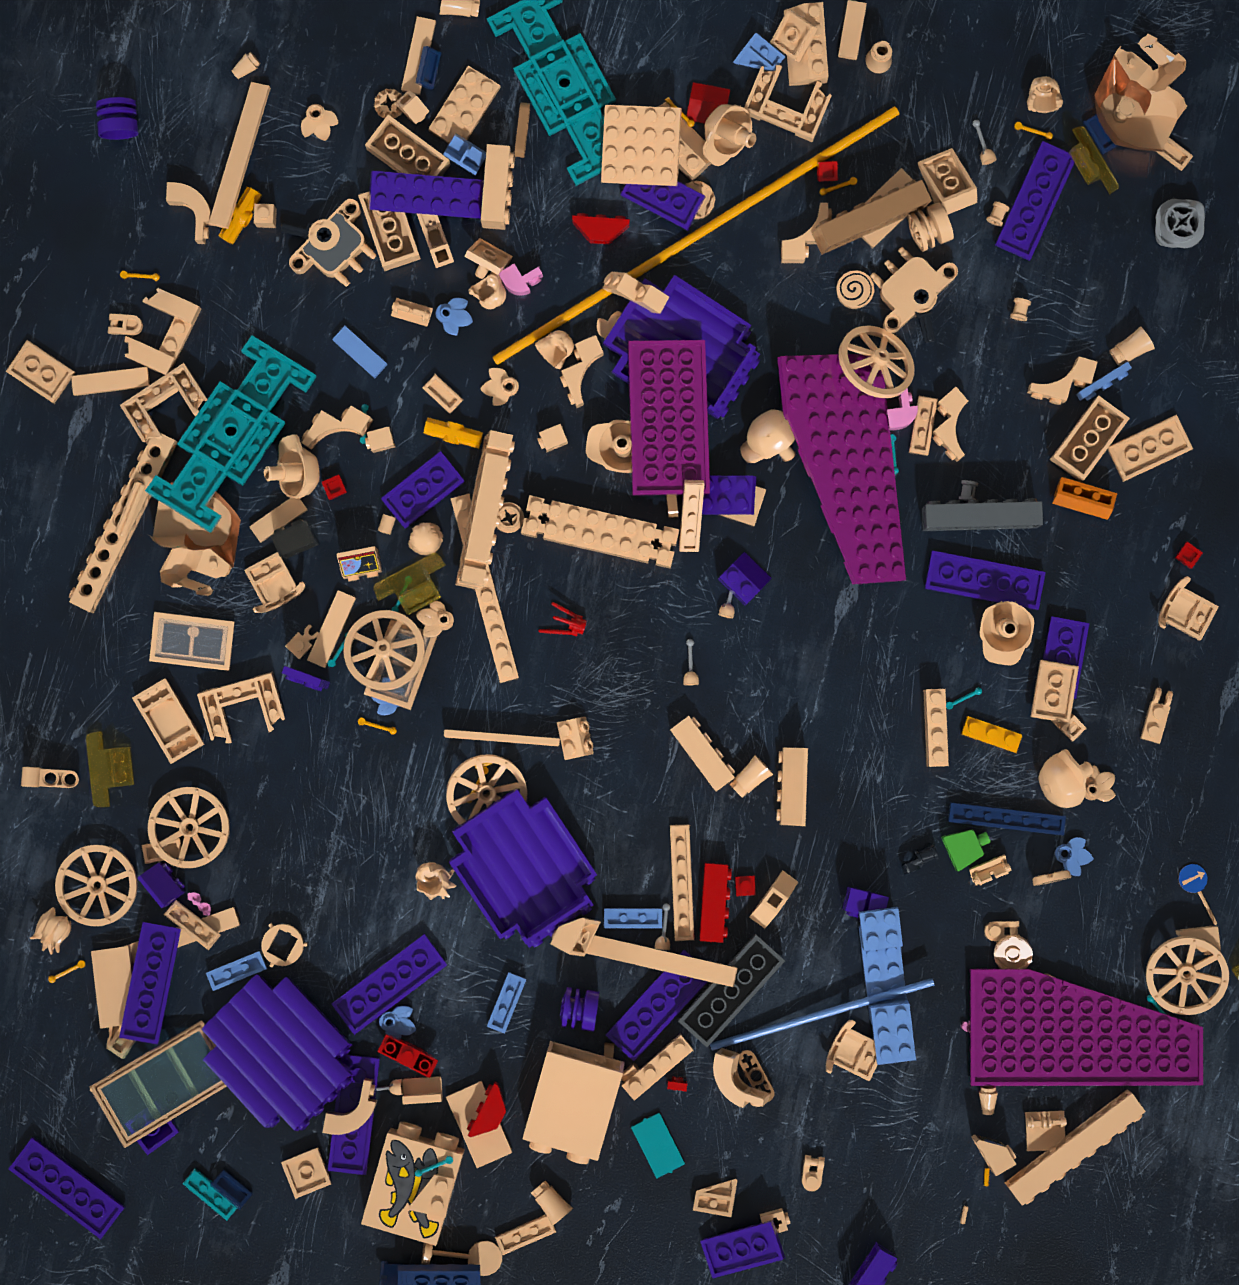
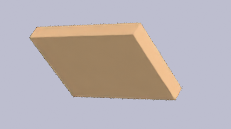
(40, 371)
(1054, 691)

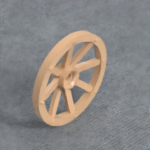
(878, 359)
(384, 655)
(482, 798)
(183, 830)
(91, 887)
(1187, 979)

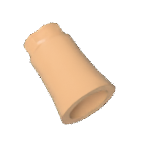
(460, 7)
(876, 62)
(1132, 347)
(751, 776)
(551, 1202)

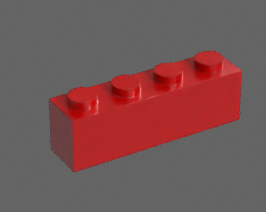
(714, 902)

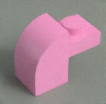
(519, 284)
(903, 416)

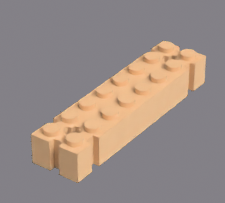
(484, 510)
(599, 531)

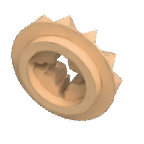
(383, 110)
(512, 509)

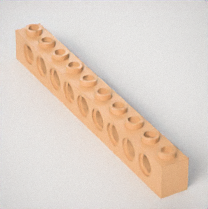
(89, 602)

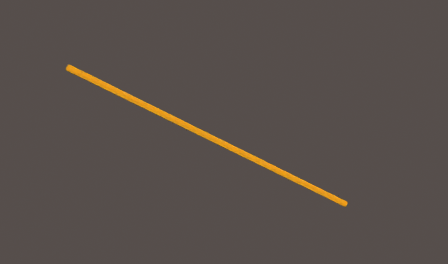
(700, 232)

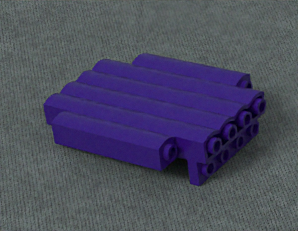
(691, 317)
(523, 868)
(278, 1053)

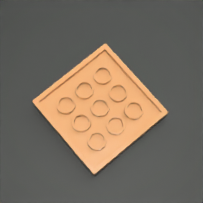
(641, 145)

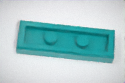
(200, 1186)

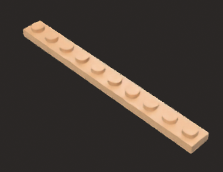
(489, 605)

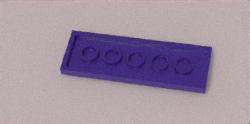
(426, 194)
(1035, 201)
(984, 580)
(150, 983)
(389, 984)
(653, 1011)
(351, 1150)
(66, 1187)

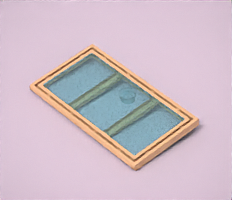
(158, 1085)

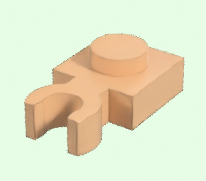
(300, 644)

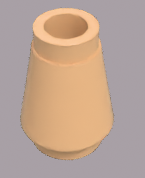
(246, 65)
(988, 1099)

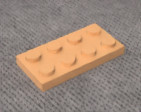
(464, 106)

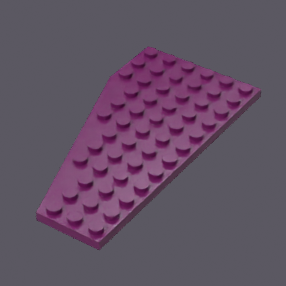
(849, 459)
(1063, 1034)

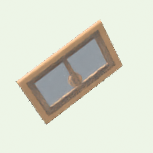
(192, 641)
(404, 695)

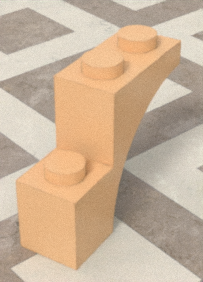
(795, 250)
(632, 289)
(587, 352)
(1058, 392)
(324, 424)
(946, 432)

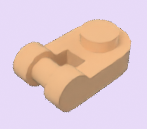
(131, 324)
(995, 930)
(812, 1179)

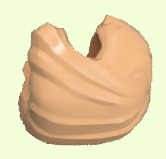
(1044, 95)
(489, 291)
(555, 348)
(425, 538)

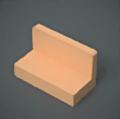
(422, 1090)

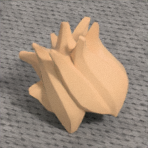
(433, 880)
(52, 930)

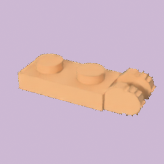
(1156, 717)

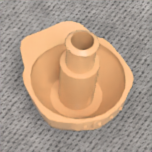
(727, 133)
(767, 437)
(611, 445)
(295, 470)
(1006, 632)
(1064, 779)

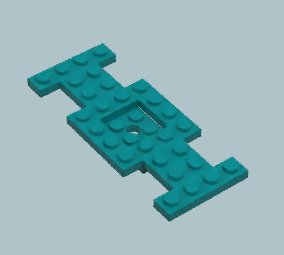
(553, 60)
(215, 451)

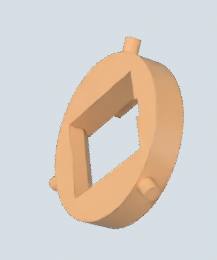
(295, 952)

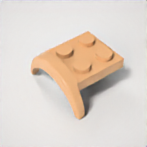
(273, 583)
(1187, 611)
(852, 1052)

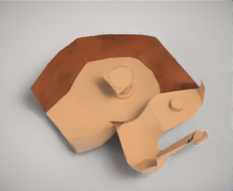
(1136, 101)
(196, 547)

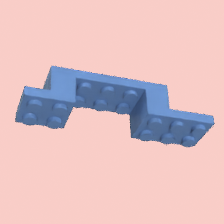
(883, 972)

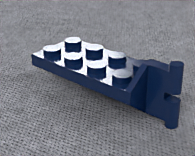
(429, 1274)

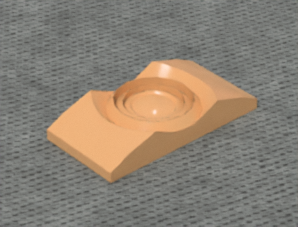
(168, 720)

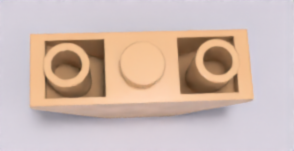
(774, 899)

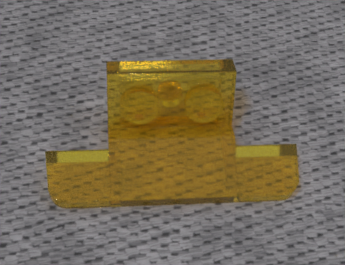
(1091, 161)
(412, 584)
(107, 768)

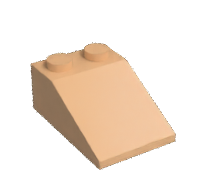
(948, 181)

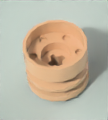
(932, 226)

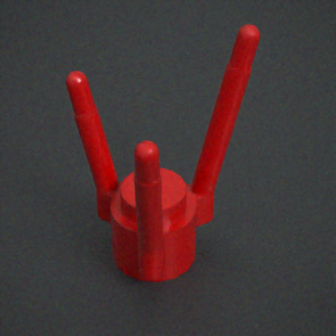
(576, 625)

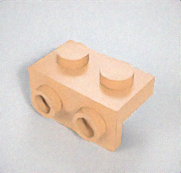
(575, 738)

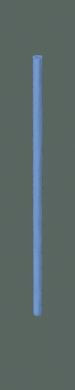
(822, 1014)

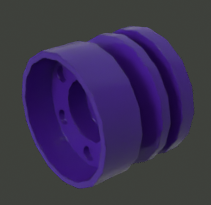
(117, 118)
(579, 1009)

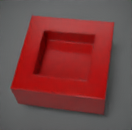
(827, 171)
(334, 487)
(1188, 555)
(745, 885)
(677, 1083)

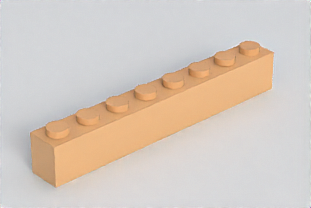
(1075, 1147)

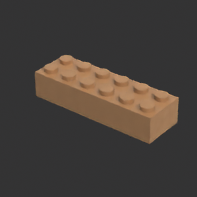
(871, 217)

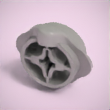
(1193, 234)

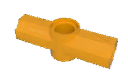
(241, 215)
(453, 433)

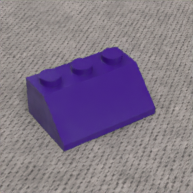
(875, 1267)

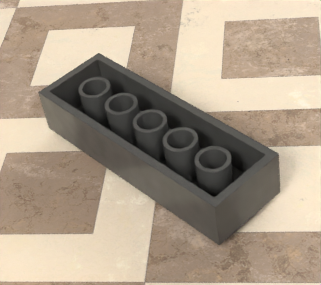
(982, 515)
(721, 1003)

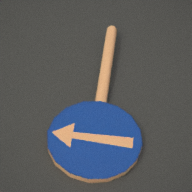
(1194, 879)

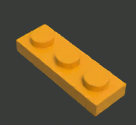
(991, 734)

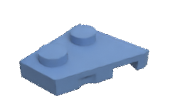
(759, 53)

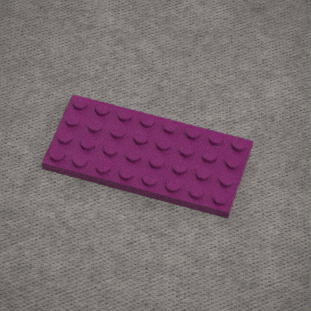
(668, 415)

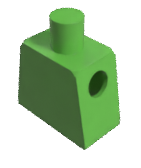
(965, 847)

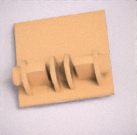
(1044, 1129)

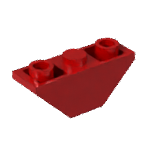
(600, 228)
(408, 1055)
(490, 1112)

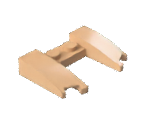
(804, 124)
(184, 316)
(138, 406)
(215, 699)

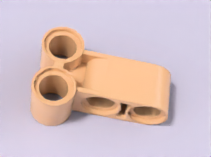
(36, 777)

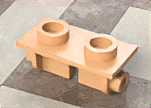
(411, 312)
(982, 873)

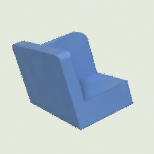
(465, 154)

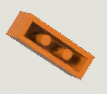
(1084, 498)

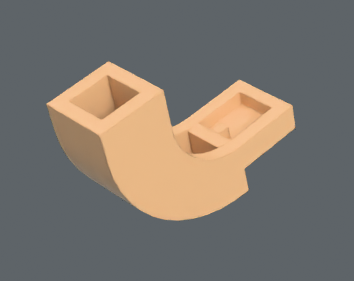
(184, 195)
(435, 239)
(730, 1083)
(344, 1123)

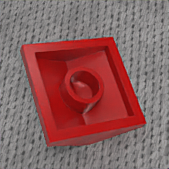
(705, 100)

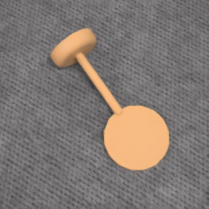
(482, 1253)

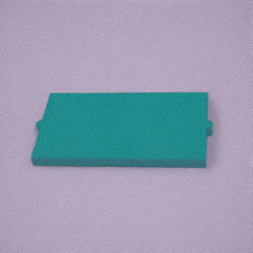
(657, 1145)

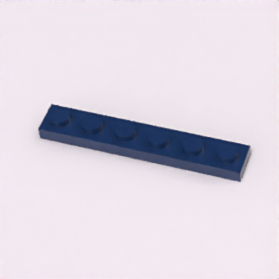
(1007, 819)

